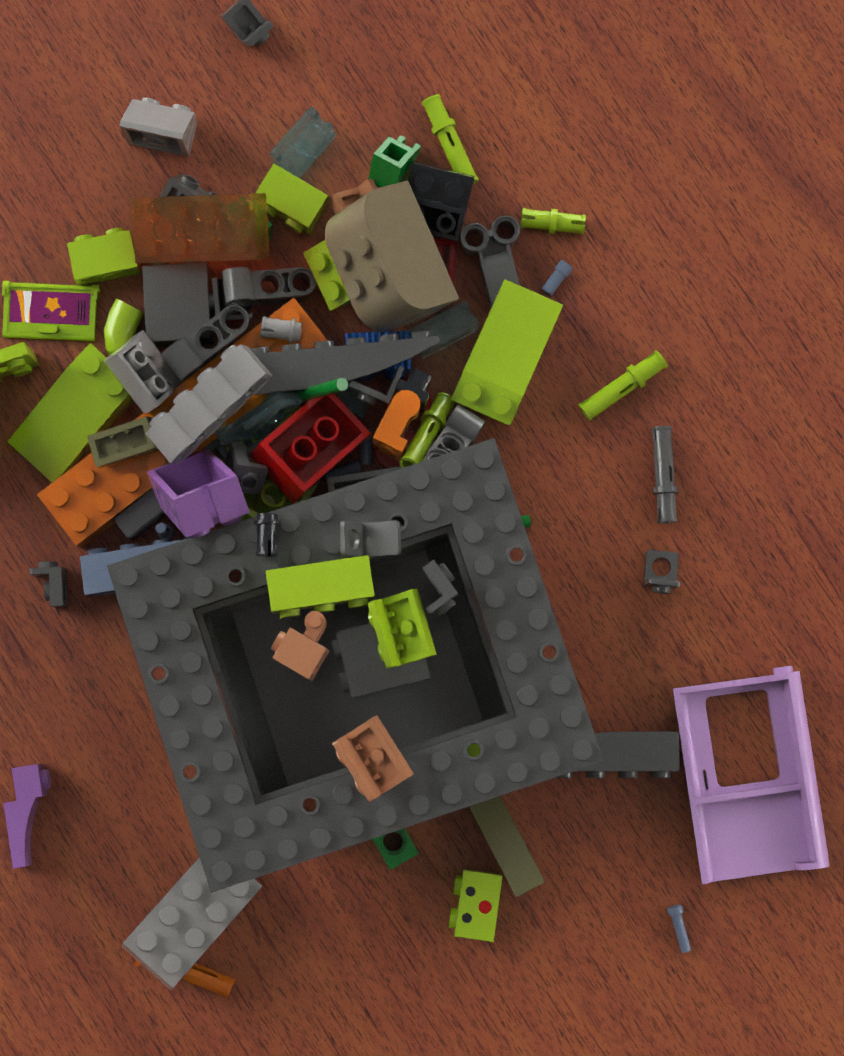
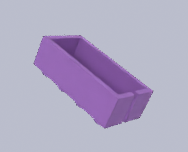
(198, 493)

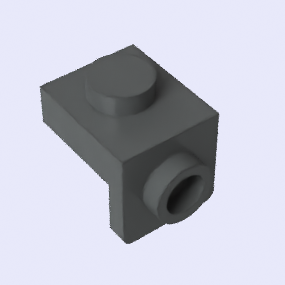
(247, 23)
(441, 579)

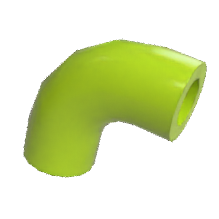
(121, 325)

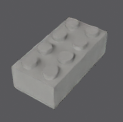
(186, 924)

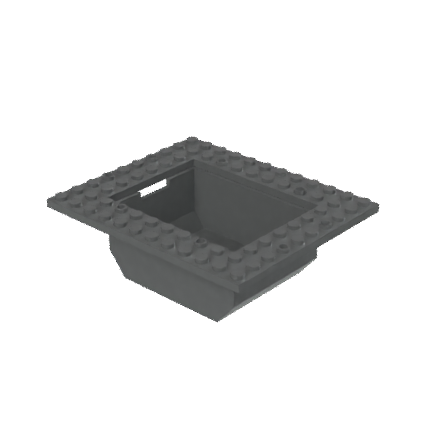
(253, 788)

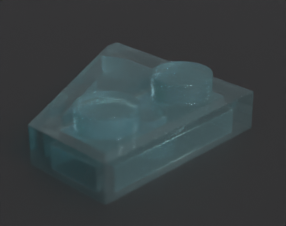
(261, 419)

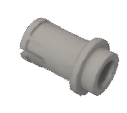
(281, 329)

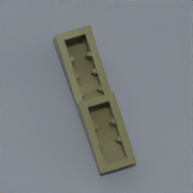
(124, 442)
(507, 845)

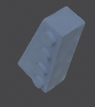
(94, 565)

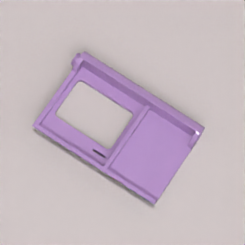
(762, 823)

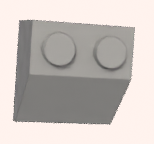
(159, 126)

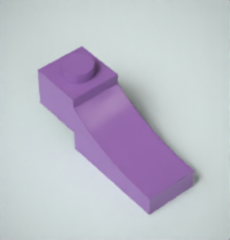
(30, 785)

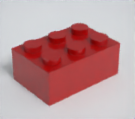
(309, 445)

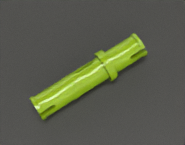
(444, 128)
(620, 387)
(431, 424)

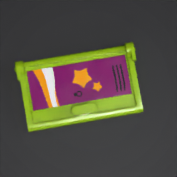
(41, 309)

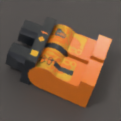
(402, 414)

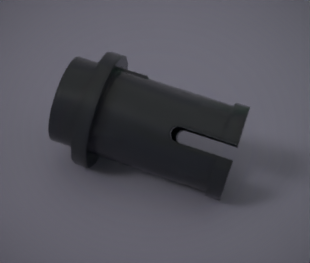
(267, 534)

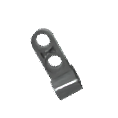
(493, 254)
(243, 288)
(189, 355)
(458, 433)

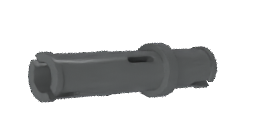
(664, 475)

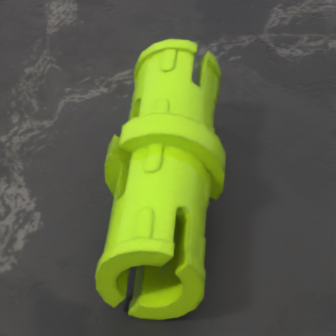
(553, 221)

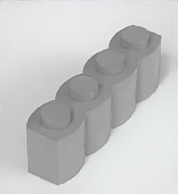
(208, 404)

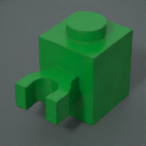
(392, 162)

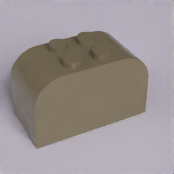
(389, 259)

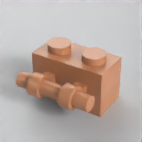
(302, 651)

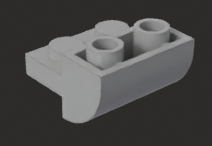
(143, 372)

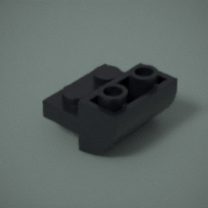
(441, 197)

